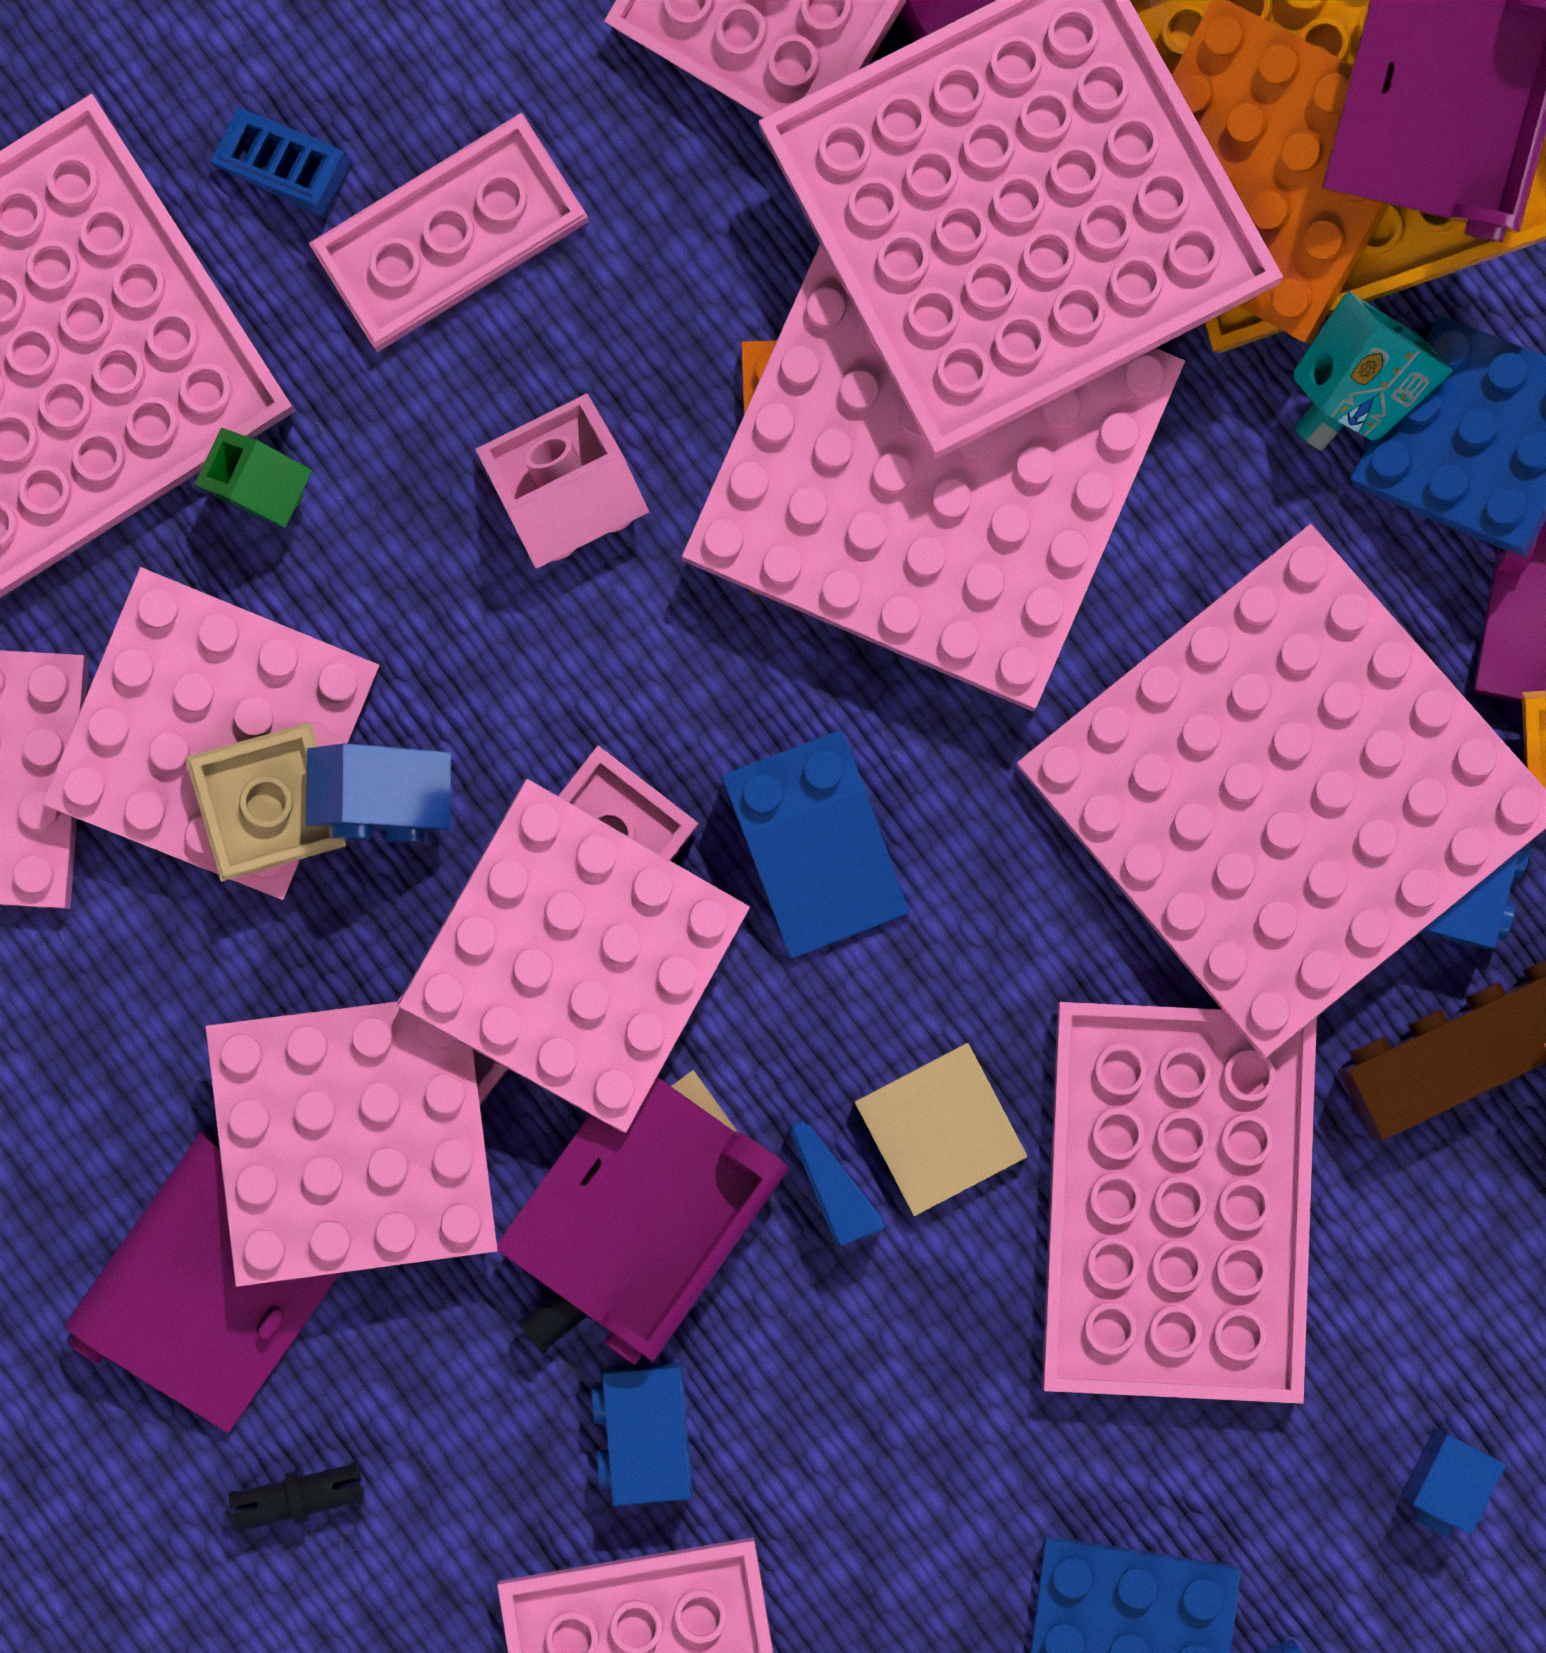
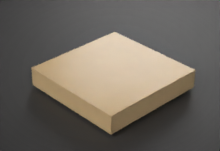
(257, 802)
(940, 1129)

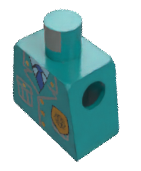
(1364, 373)

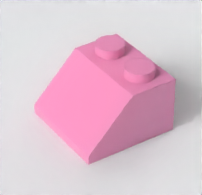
(562, 481)

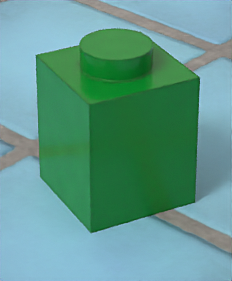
(253, 477)

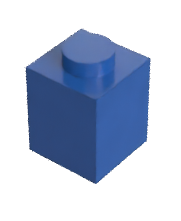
(1451, 1484)

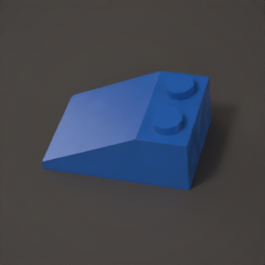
(815, 843)

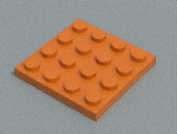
(1272, 121)

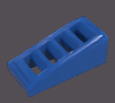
(324, 183)
(841, 1201)

